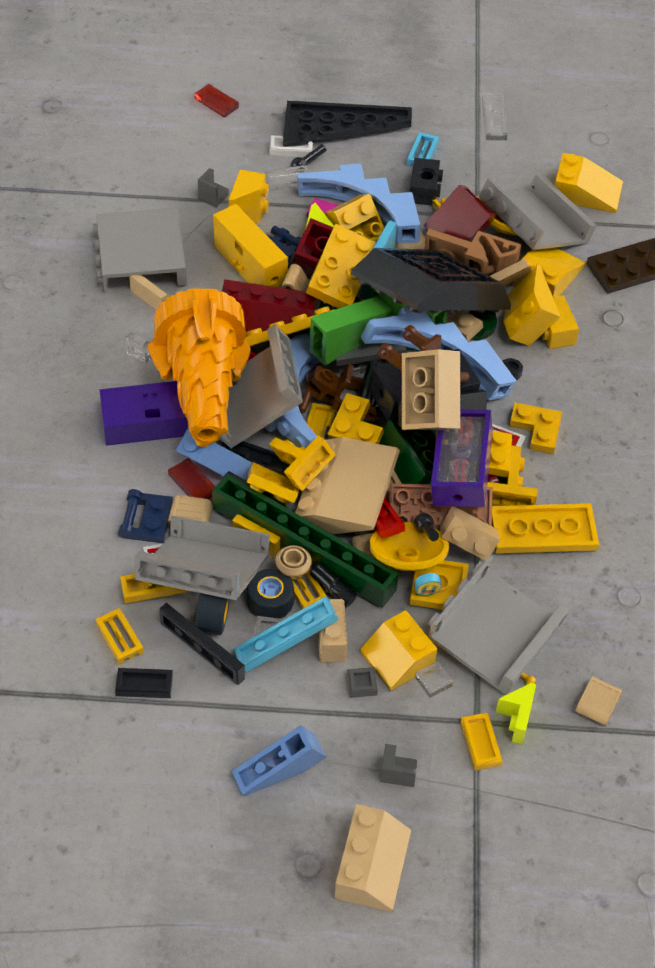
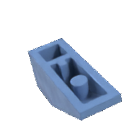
(214, 457)
(279, 761)

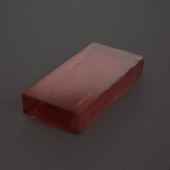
(216, 100)
(191, 480)

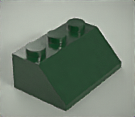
(415, 455)

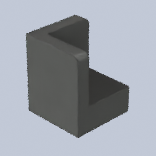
(210, 191)
(397, 769)

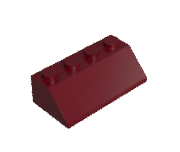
(269, 304)

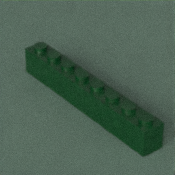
(355, 568)

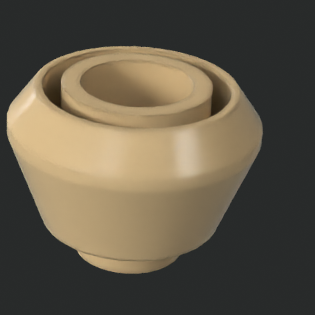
(293, 561)

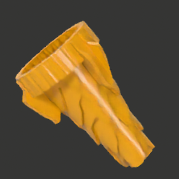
(204, 349)

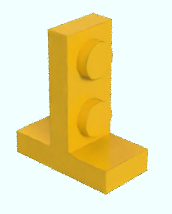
(304, 462)
(512, 492)

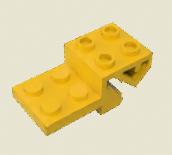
(332, 275)

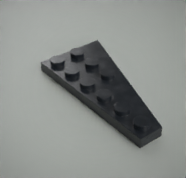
(331, 121)

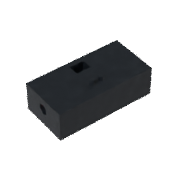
(386, 386)

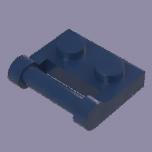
(154, 518)

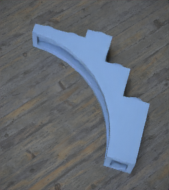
(350, 182)
(480, 356)
(292, 423)

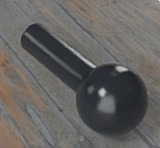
(299, 161)
(425, 524)

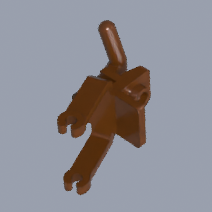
(419, 341)
(328, 387)

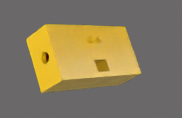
(248, 248)

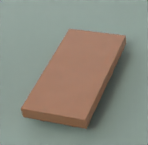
(414, 499)

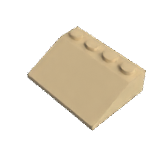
(350, 487)

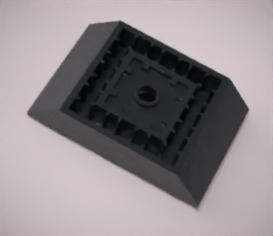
(430, 281)

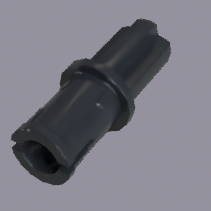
(332, 584)

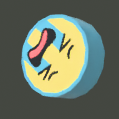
(428, 584)

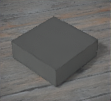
(362, 682)

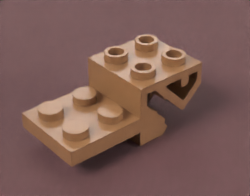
(485, 253)

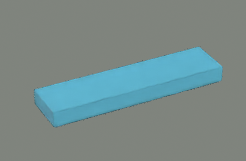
(286, 634)

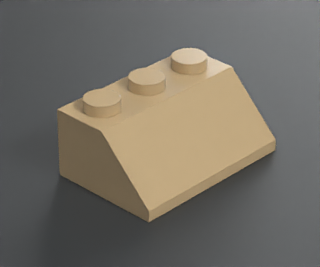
(431, 390)
(372, 859)

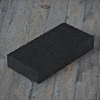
(144, 683)

